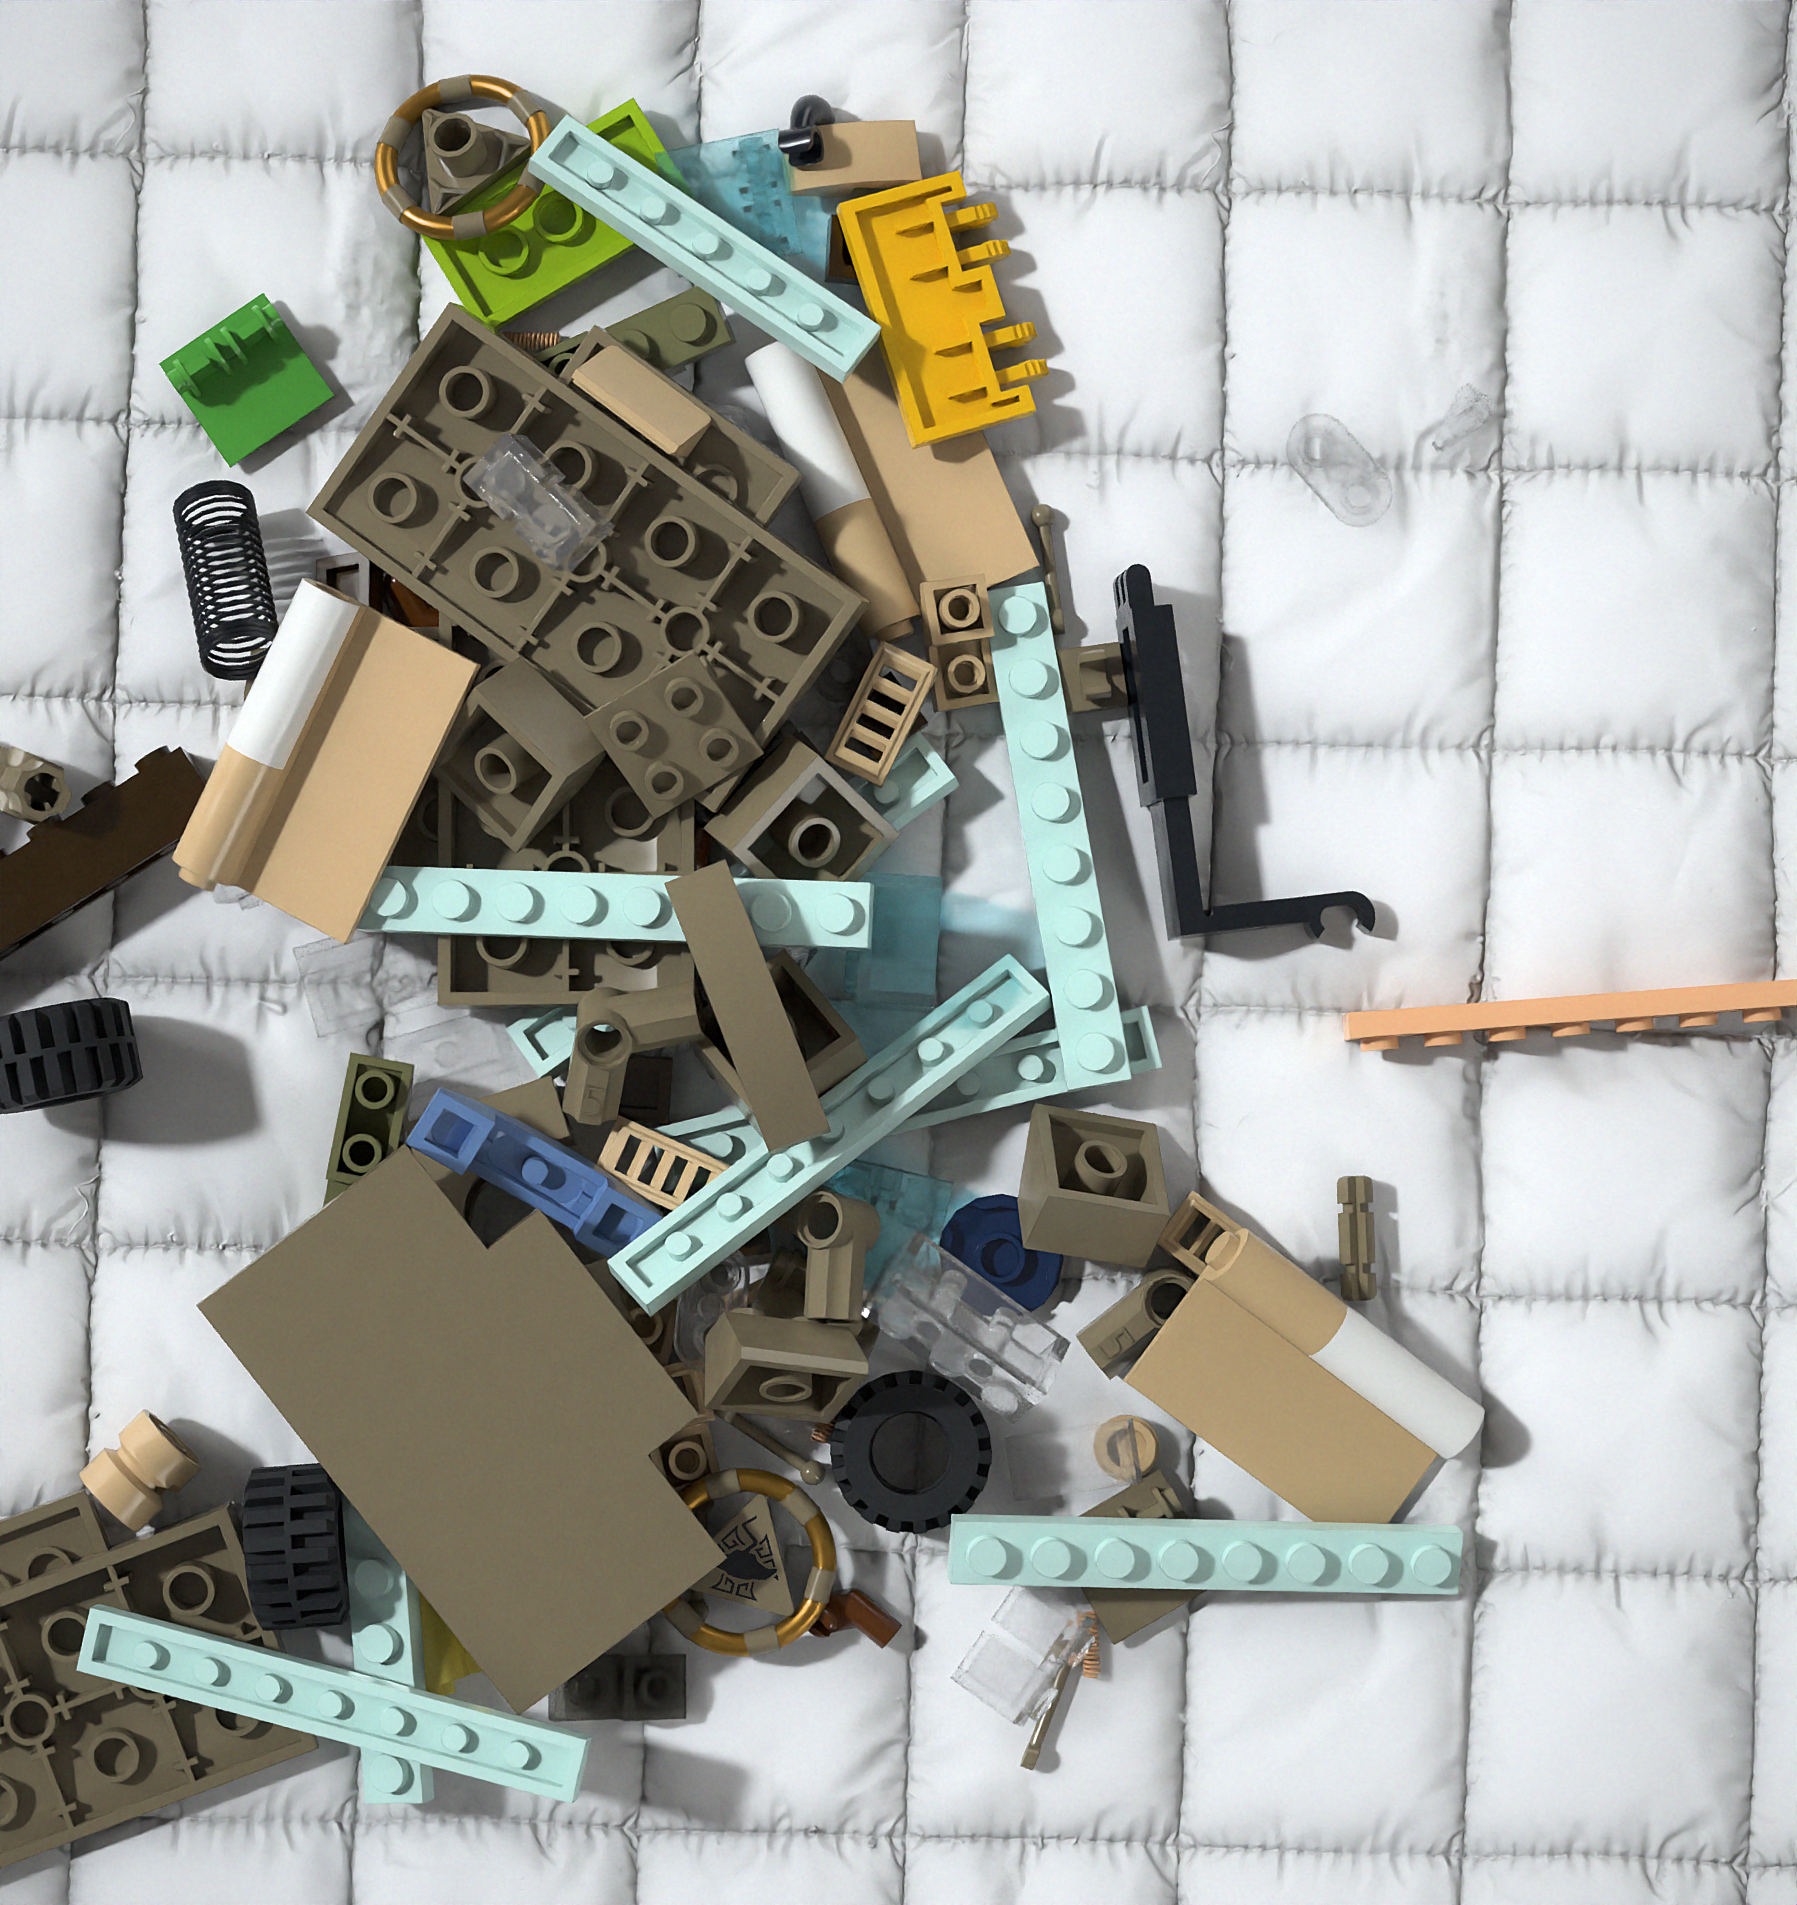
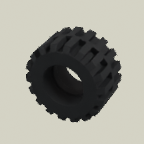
(66, 1054)
(920, 1508)
(295, 1547)

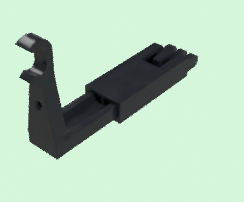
(1168, 778)

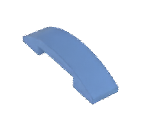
(533, 1169)

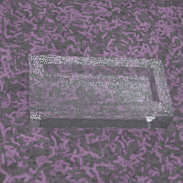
(1073, 1459)

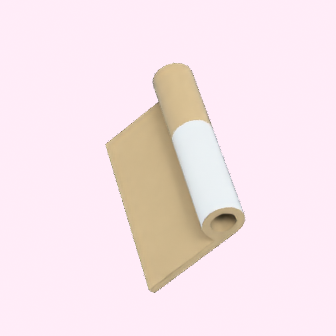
(878, 504)
(325, 760)
(1301, 1387)

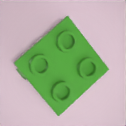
(246, 380)

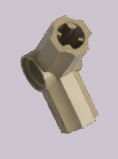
(31, 786)
(642, 1023)
(837, 1237)
(1130, 1324)

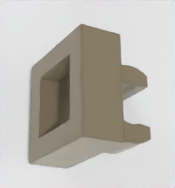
(1092, 678)

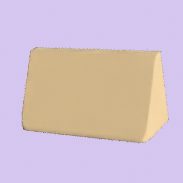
(643, 400)

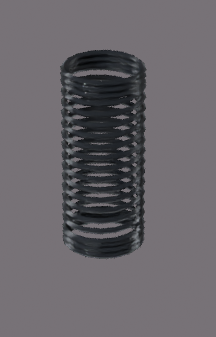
(234, 529)

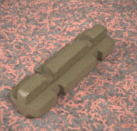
(1356, 1238)

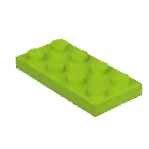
(546, 246)

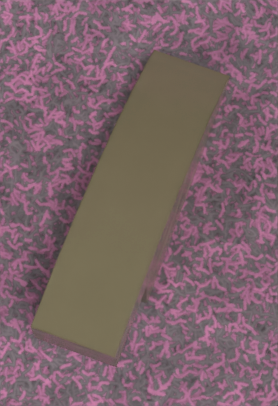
(747, 1007)

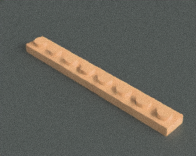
(1570, 1014)

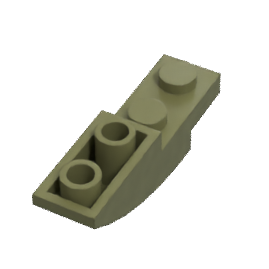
(664, 334)
(369, 1119)

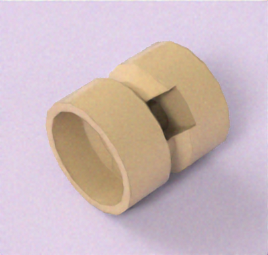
(140, 1470)

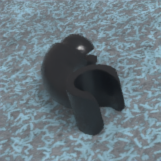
(804, 138)

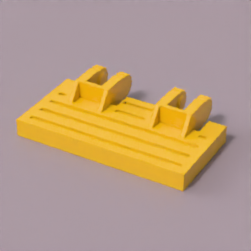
(935, 309)

